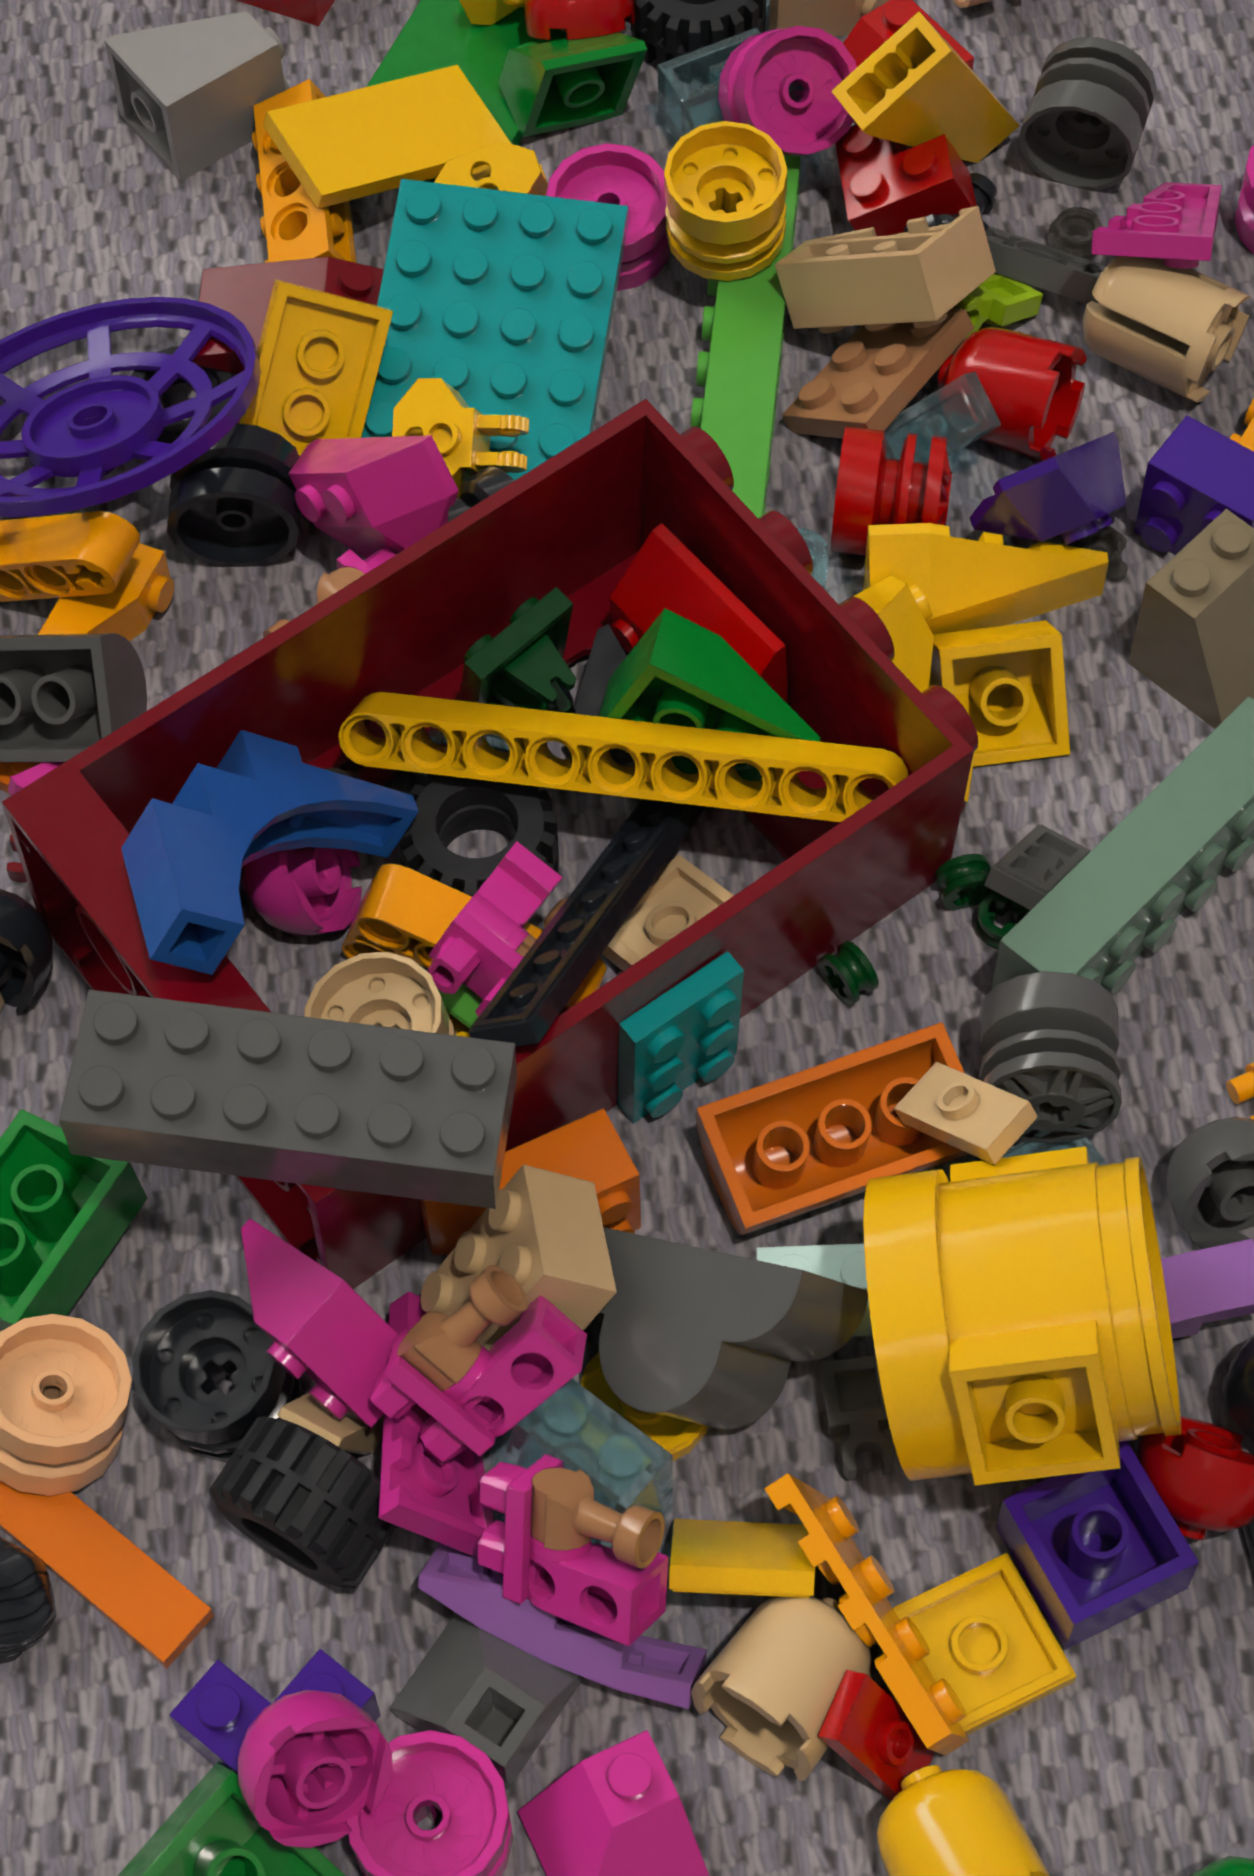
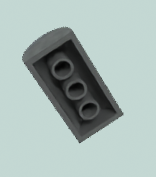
(65, 693)

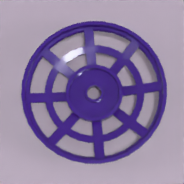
(111, 416)

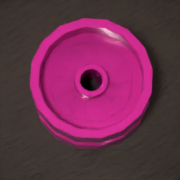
(785, 87)
(622, 178)
(435, 1779)

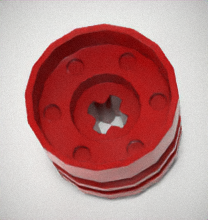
(884, 489)

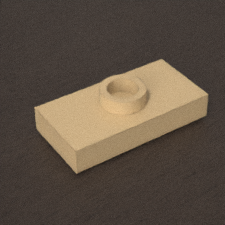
(966, 1112)

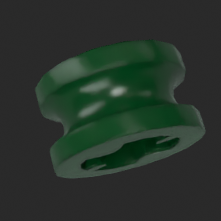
(963, 881)
(998, 904)
(848, 972)

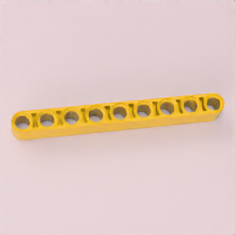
(596, 771)

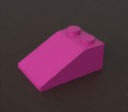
(316, 1324)

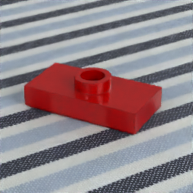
(873, 1734)

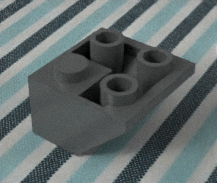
(486, 1695)

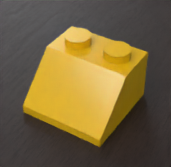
(1010, 688)

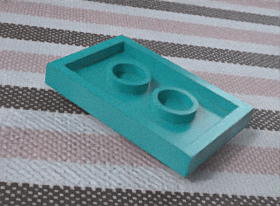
(680, 1039)

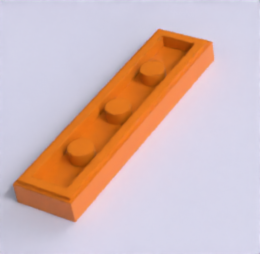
(105, 1570)

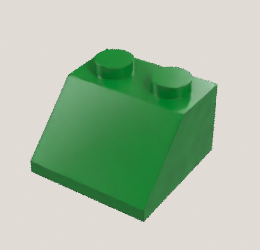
(570, 81)

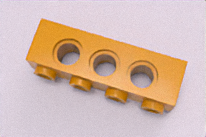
(290, 217)

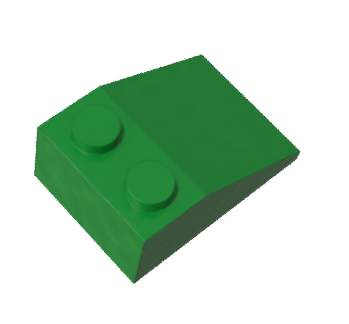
(698, 681)
(220, 1837)

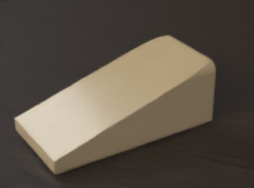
(348, 1433)

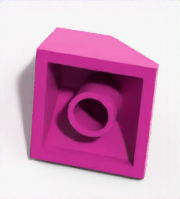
(614, 1818)

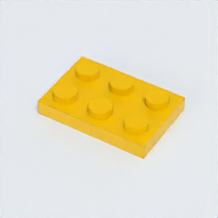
(317, 364)

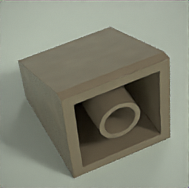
(1200, 622)

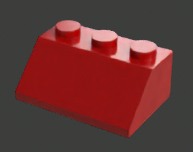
(675, 579)

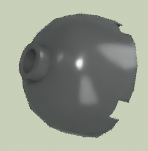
(1213, 1179)

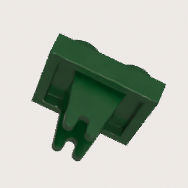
(524, 659)

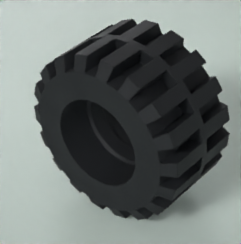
(684, 26)
(461, 805)
(303, 1501)

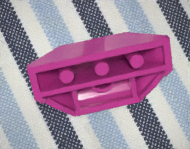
(374, 490)

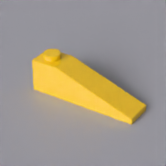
(981, 580)

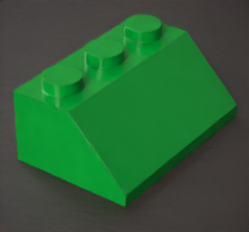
(56, 1218)

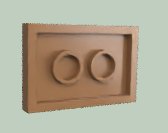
(874, 376)

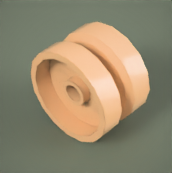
(59, 1403)

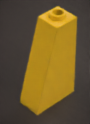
(924, 89)

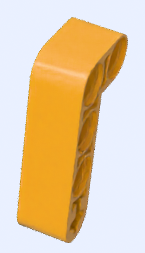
(64, 555)
(411, 912)

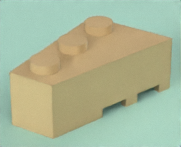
(886, 278)

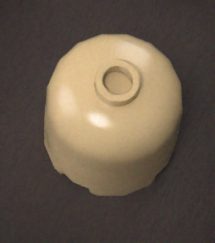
(780, 1681)

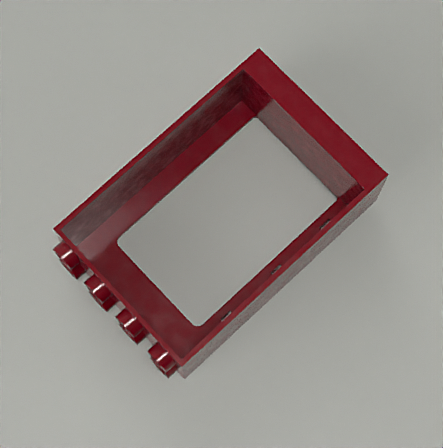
(406, 633)

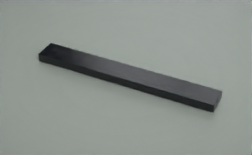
(585, 924)

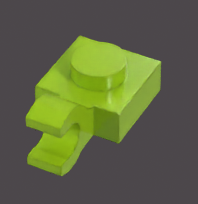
(1000, 302)

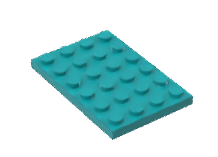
(503, 305)

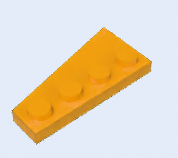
(928, 1704)

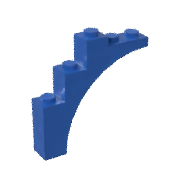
(256, 802)

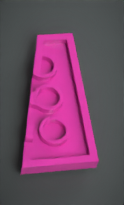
(1170, 224)
(415, 1485)

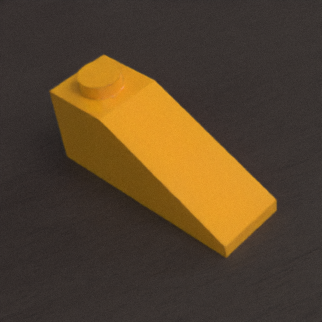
(125, 611)

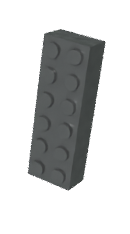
(290, 1098)

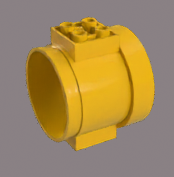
(1019, 1316)

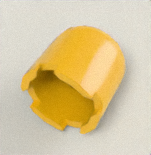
(954, 1827)

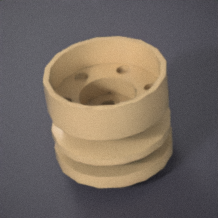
(380, 992)

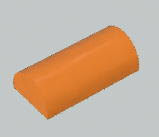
(822, 1131)

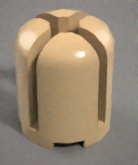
(1164, 322)

